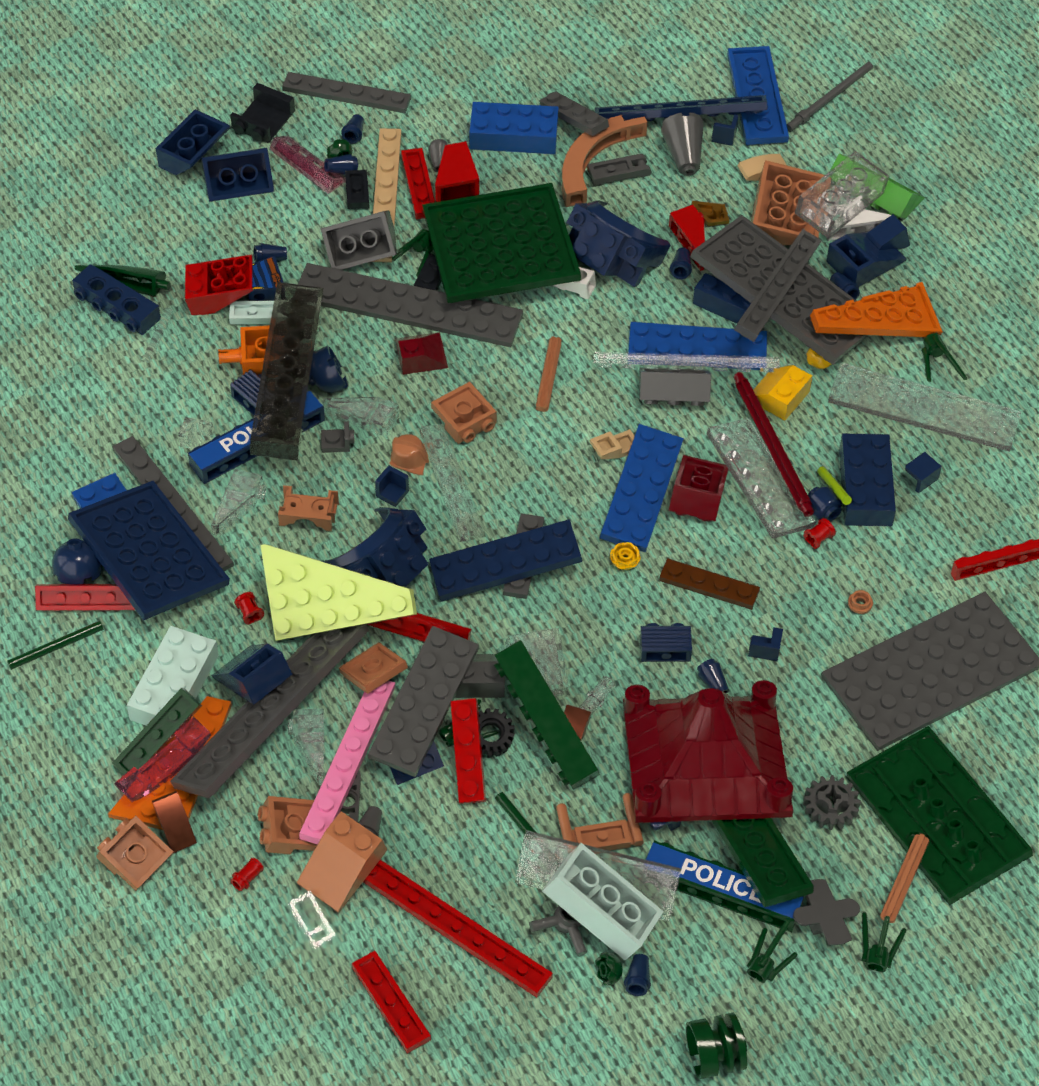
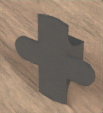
(826, 914)

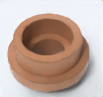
(863, 596)

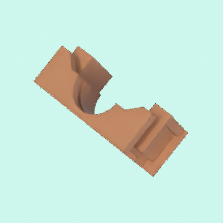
(313, 508)

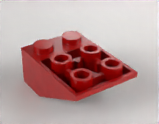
(217, 283)

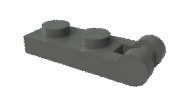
(618, 169)

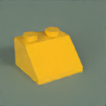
(783, 390)

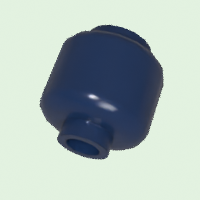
(825, 503)

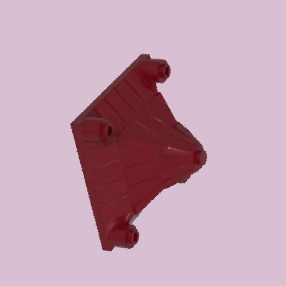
(706, 756)

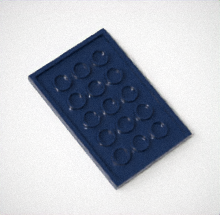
(148, 549)

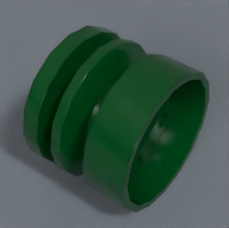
(721, 1044)

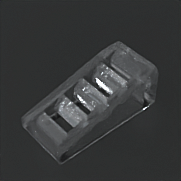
(299, 902)

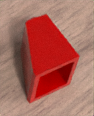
(456, 174)

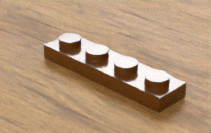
(709, 584)

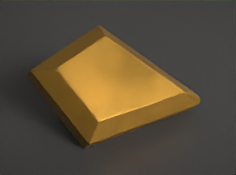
(713, 213)

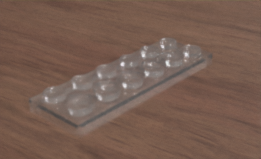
(758, 477)
(544, 854)

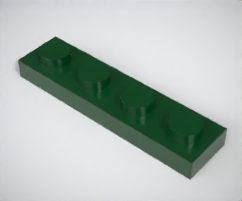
(158, 731)

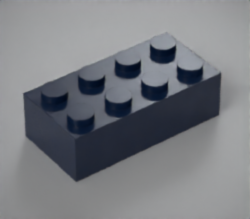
(867, 479)

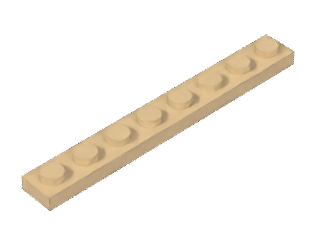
(387, 174)

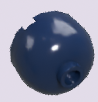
(327, 371)
(75, 562)

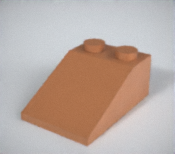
(341, 861)

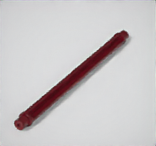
(773, 444)

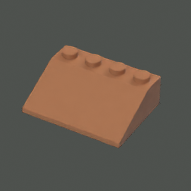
(777, 201)

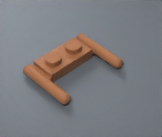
(604, 835)

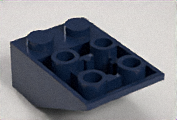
(860, 259)
(254, 672)

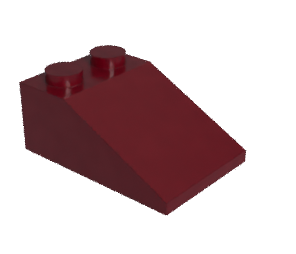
(698, 488)

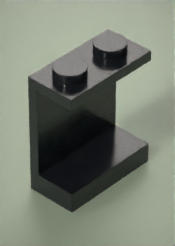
(265, 114)

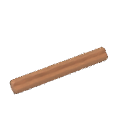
(548, 374)
(905, 877)

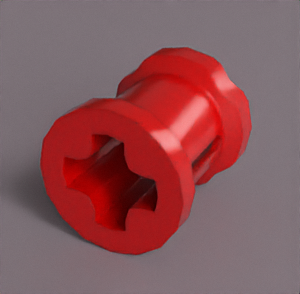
(819, 533)
(249, 608)

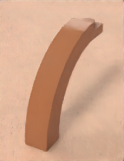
(587, 147)

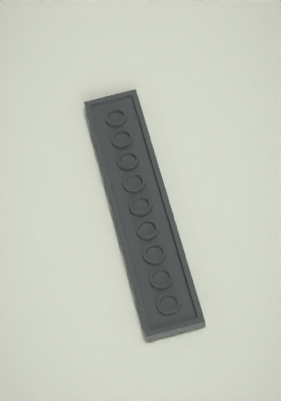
(413, 305)
(255, 722)

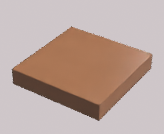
(373, 667)

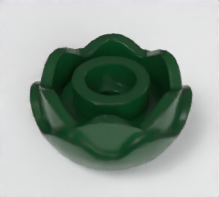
(339, 148)
(609, 967)

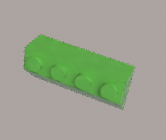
(896, 197)

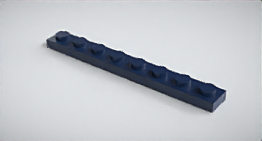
(711, 107)

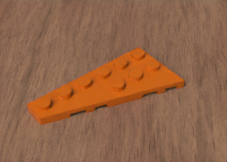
(882, 314)
(213, 717)

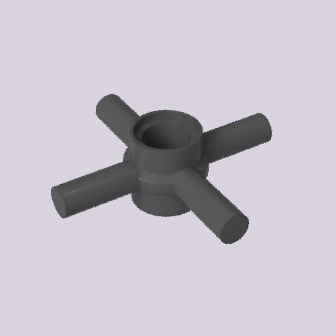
(563, 926)

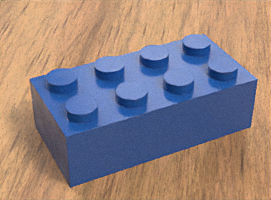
(513, 127)

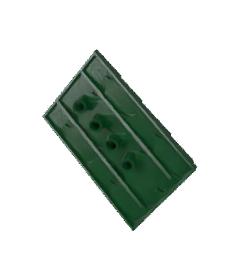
(966, 832)

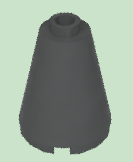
(684, 141)

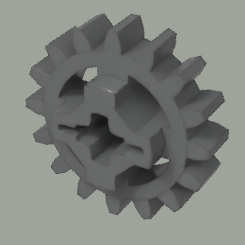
(820, 806)

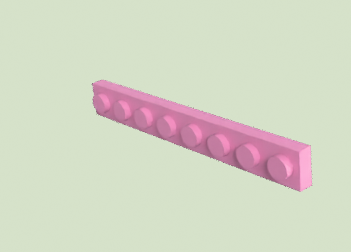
(346, 762)

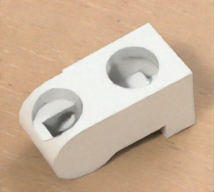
(584, 287)

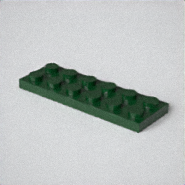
(765, 859)

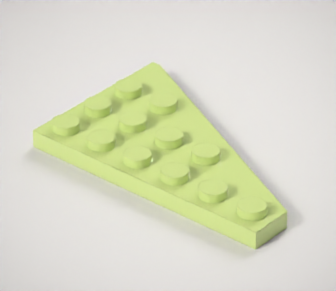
(323, 597)

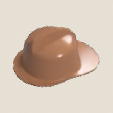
(409, 454)

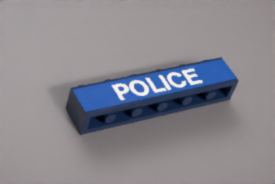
(233, 447)

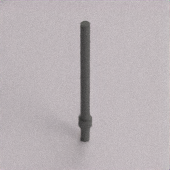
(804, 115)

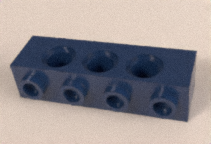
(116, 299)

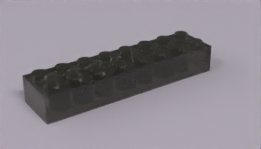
(286, 371)

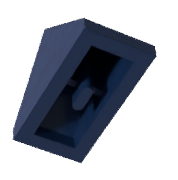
(889, 234)

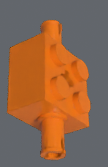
(251, 351)

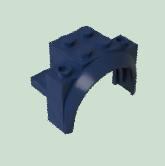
(613, 244)
(391, 551)

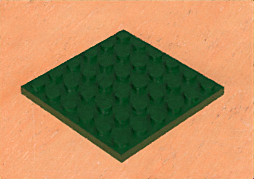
(501, 243)

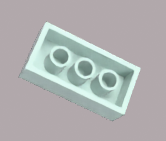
(179, 662)
(603, 901)

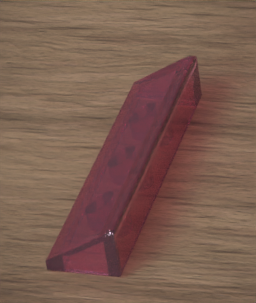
(305, 165)

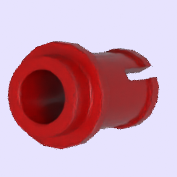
(246, 874)

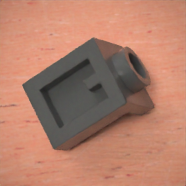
(337, 439)

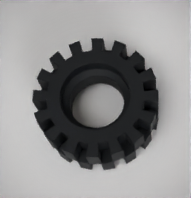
(505, 728)

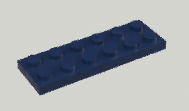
(505, 560)

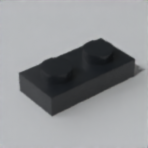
(357, 189)
(429, 275)

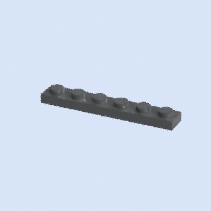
(346, 92)

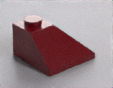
(421, 353)

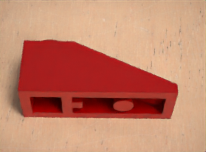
(688, 228)

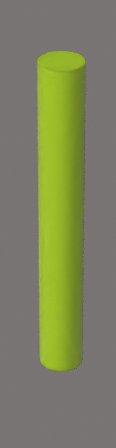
(834, 485)

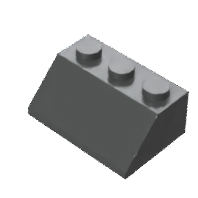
(360, 240)
(674, 386)
(482, 679)

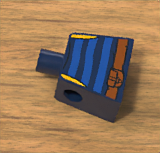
(265, 279)

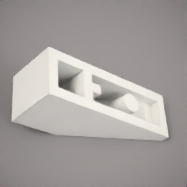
(861, 223)

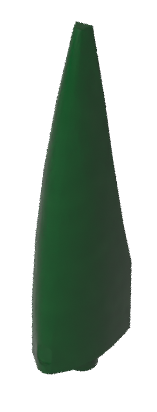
(118, 272)

